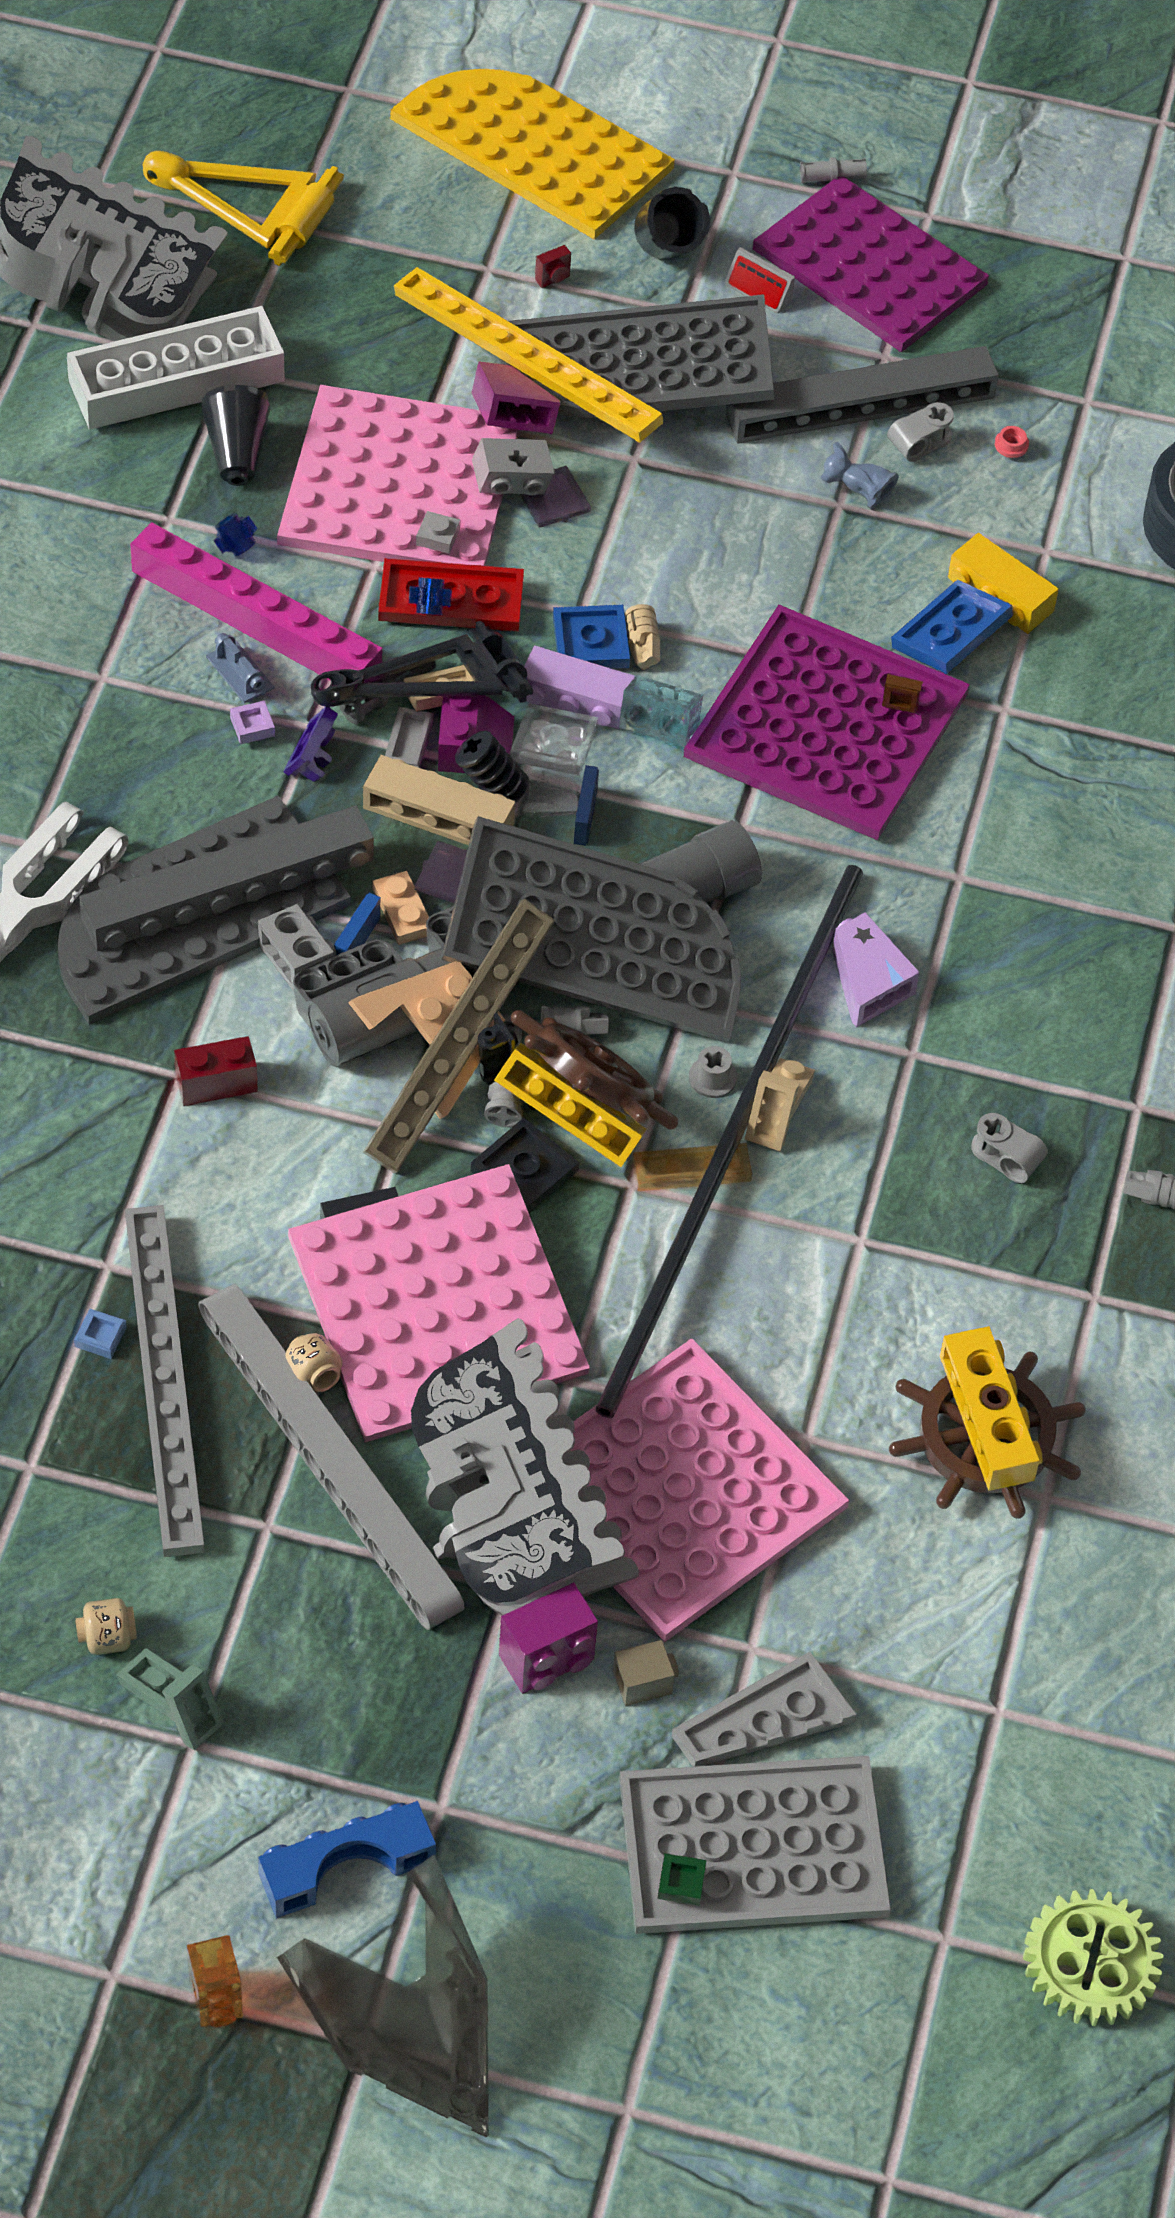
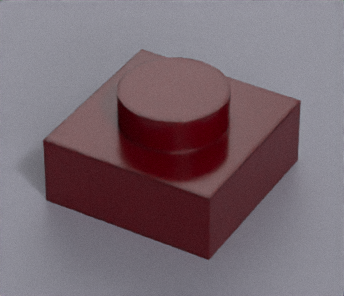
(553, 266)

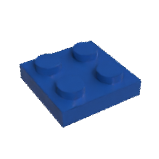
(593, 634)

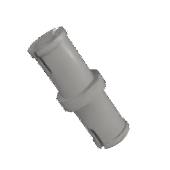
(833, 169)

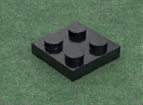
(534, 1159)

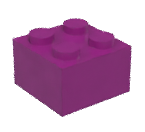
(548, 1638)

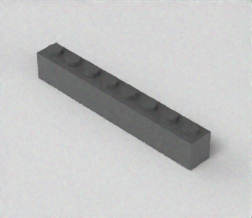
(866, 394)
(226, 878)

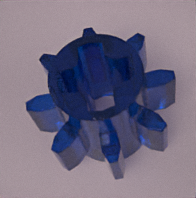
(235, 534)
(430, 596)

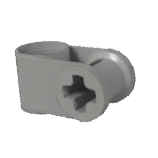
(922, 432)
(1009, 1150)

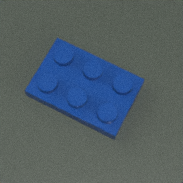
(952, 626)

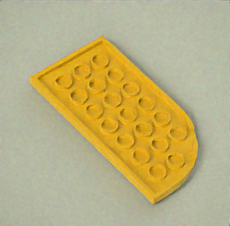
(536, 144)

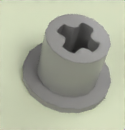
(713, 1073)

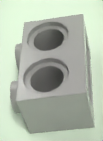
(293, 942)

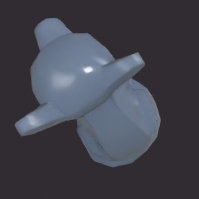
(865, 479)

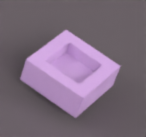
(252, 722)

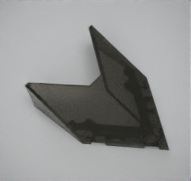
(414, 2038)

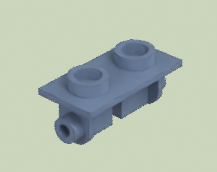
(238, 669)

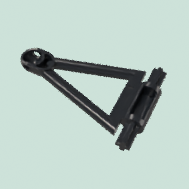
(487, 660)

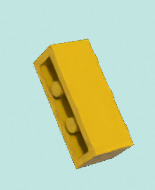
(1006, 578)

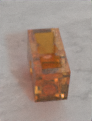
(215, 1981)

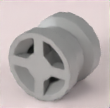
(503, 1107)

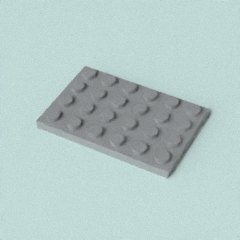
(776, 1840)

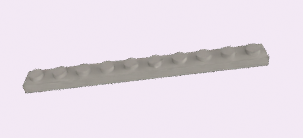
(164, 1382)

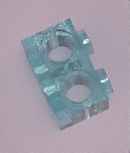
(662, 705)

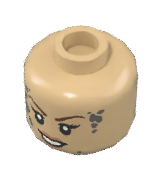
(314, 1361)
(106, 1626)

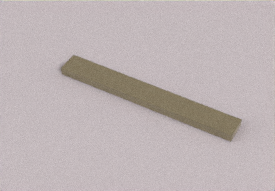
(458, 1036)

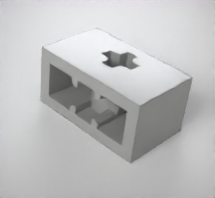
(512, 466)

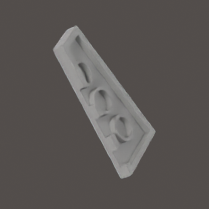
(767, 1713)

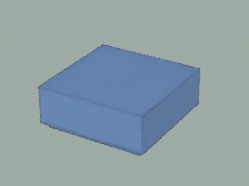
(100, 1333)

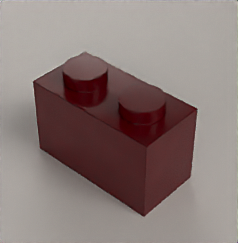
(216, 1071)

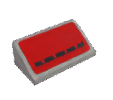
(755, 276)

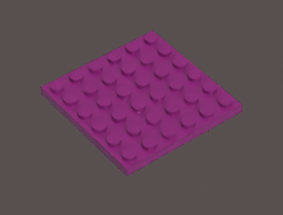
(812, 723)

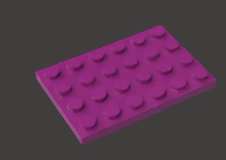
(870, 263)

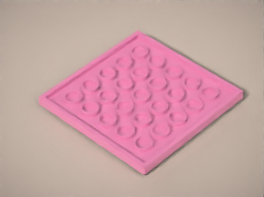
(378, 468)
(426, 1282)
(699, 1487)

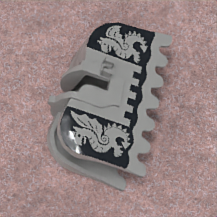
(75, 230)
(535, 1516)

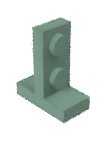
(176, 1694)

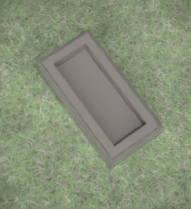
(410, 736)

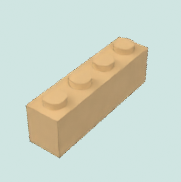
(431, 800)

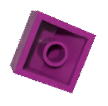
(466, 716)

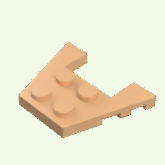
(427, 1003)

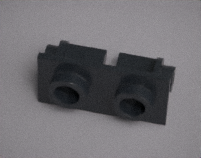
(495, 1048)

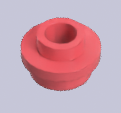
(1012, 442)

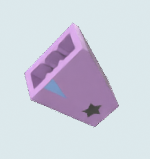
(871, 969)

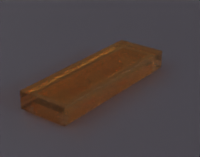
(685, 1167)

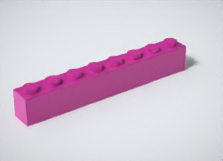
(248, 604)

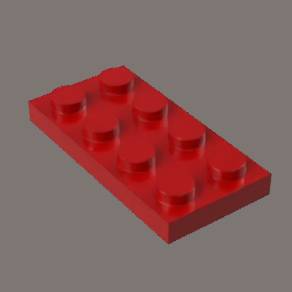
(477, 594)

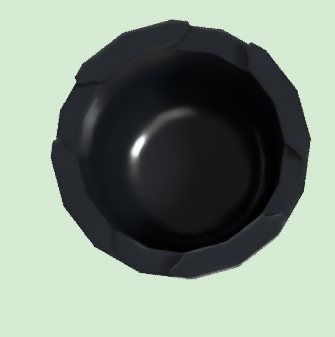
(672, 223)

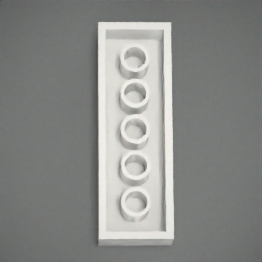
(174, 366)

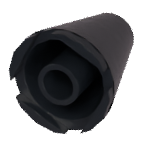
(236, 430)

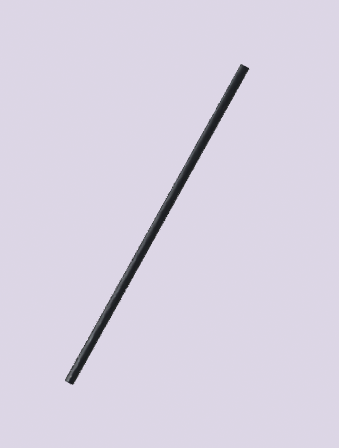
(726, 1147)

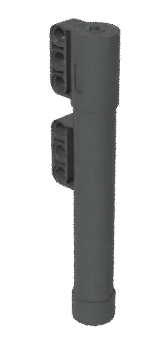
(713, 863)

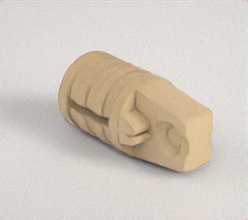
(643, 635)

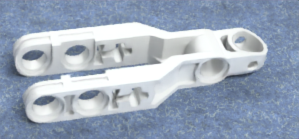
(23, 914)

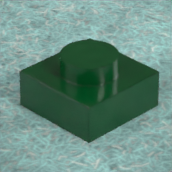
(681, 1879)

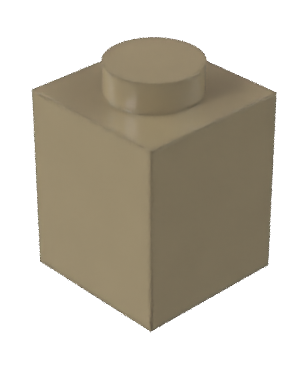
(644, 1672)

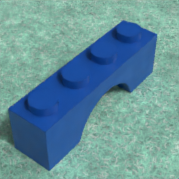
(394, 1838)

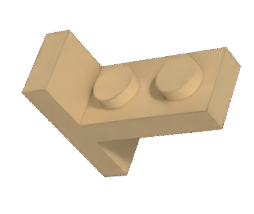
(776, 1102)

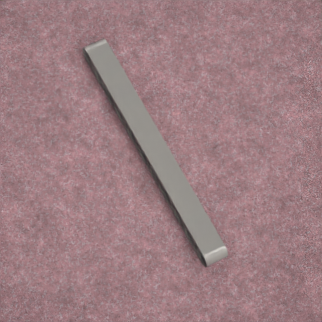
(332, 1458)

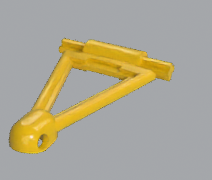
(292, 217)

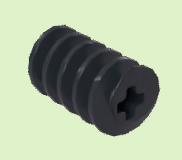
(492, 766)

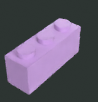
(576, 685)

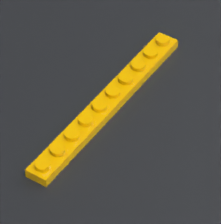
(529, 354)

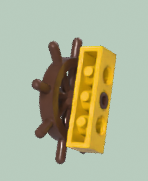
(582, 1087)
(990, 1420)

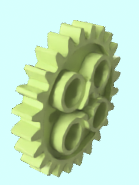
(1055, 1946)

